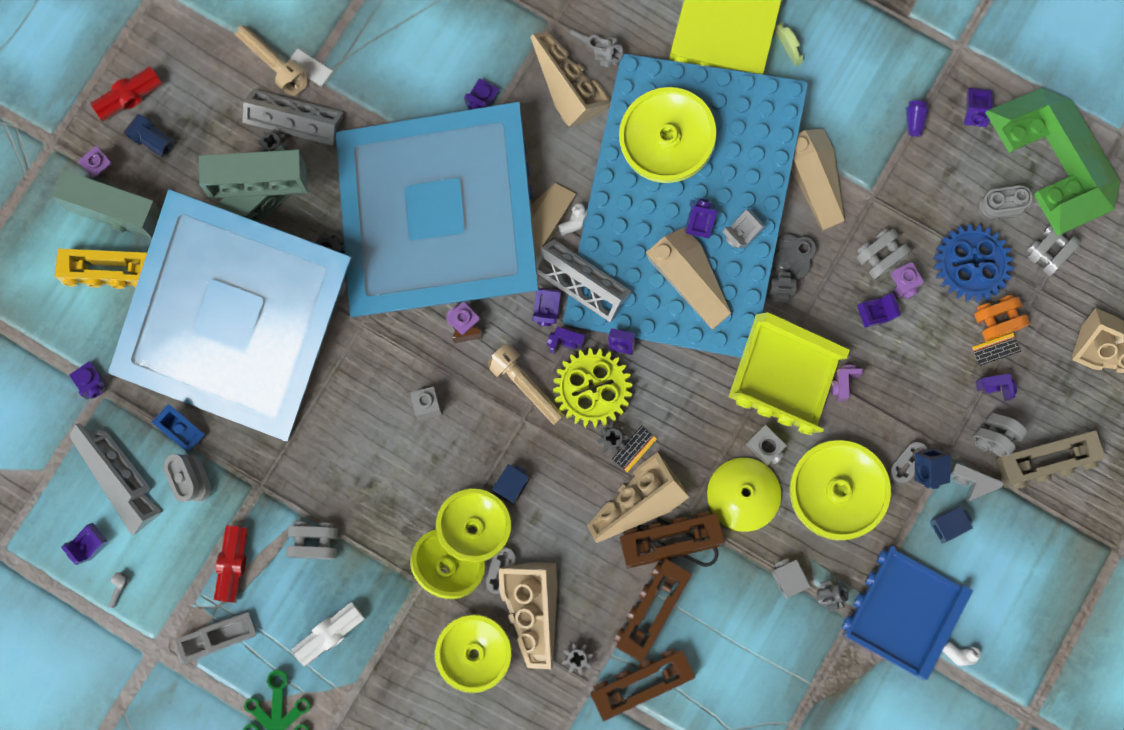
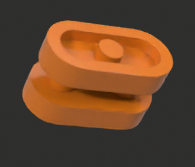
(1007, 305)

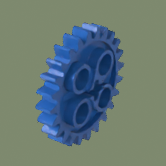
(969, 242)

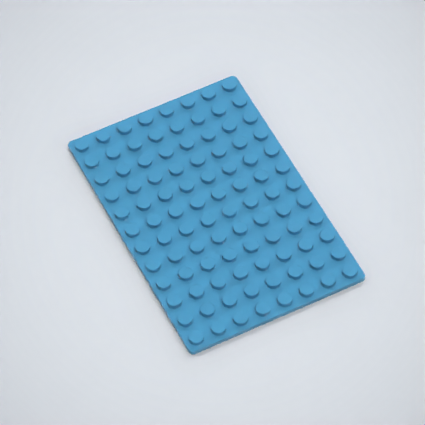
(628, 214)

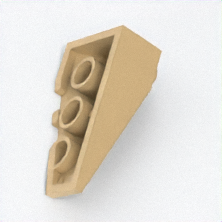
(571, 91)
(818, 177)
(548, 213)
(686, 268)
(1101, 342)
(647, 496)
(531, 601)

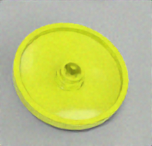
(667, 135)
(840, 490)

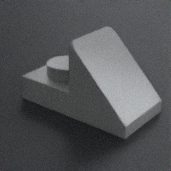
(979, 483)

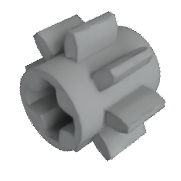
(608, 52)
(581, 653)

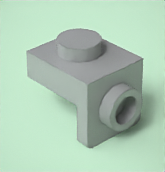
(743, 230)

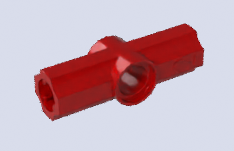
(126, 93)
(231, 564)

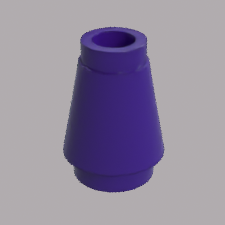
(916, 117)

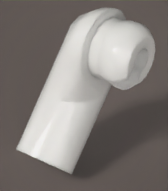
(576, 221)
(963, 656)

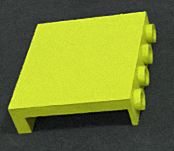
(725, 33)
(786, 372)

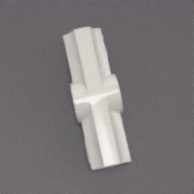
(328, 634)

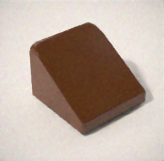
(473, 334)

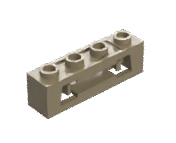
(1089, 449)

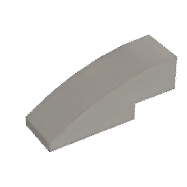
(214, 638)

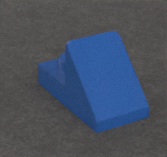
(178, 428)

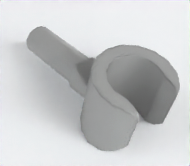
(585, 39)
(120, 580)

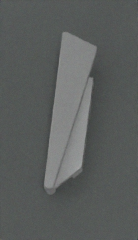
(116, 477)

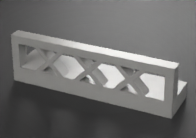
(290, 119)
(581, 271)

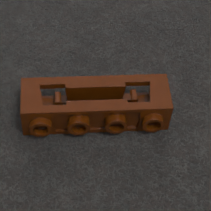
(679, 526)
(673, 574)
(679, 666)

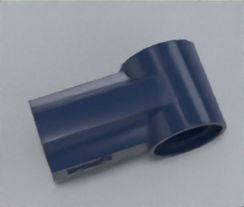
(145, 133)

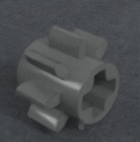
(269, 139)
(782, 287)
(607, 444)
(832, 594)

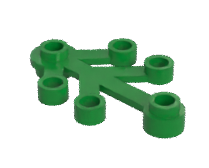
(276, 721)

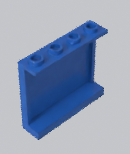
(906, 613)

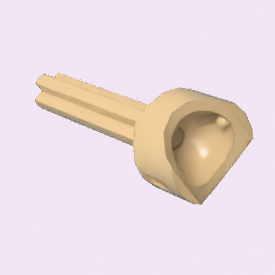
(286, 72)
(504, 362)

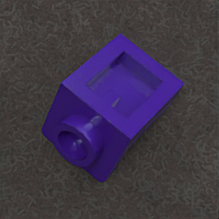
(481, 95)
(977, 103)
(701, 218)
(569, 339)
(88, 381)
(994, 383)

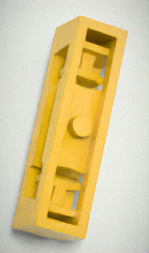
(67, 267)

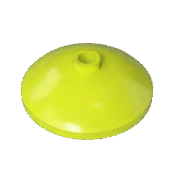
(734, 509)
(477, 510)
(427, 560)
(454, 649)

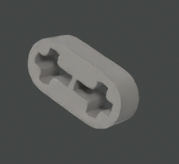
(904, 459)
(495, 565)

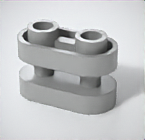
(1004, 202)
(885, 240)
(1039, 250)
(999, 435)
(187, 477)
(301, 531)

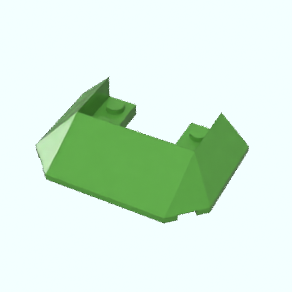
(1091, 182)

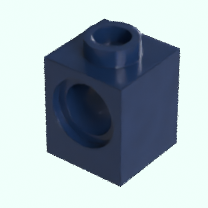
(932, 468)
(511, 483)
(952, 524)

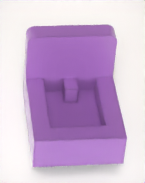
(95, 162)
(907, 281)
(462, 318)
(840, 386)

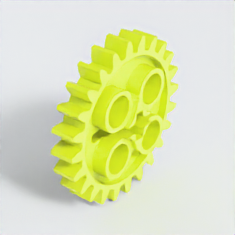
(584, 367)

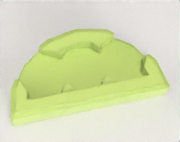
(789, 43)

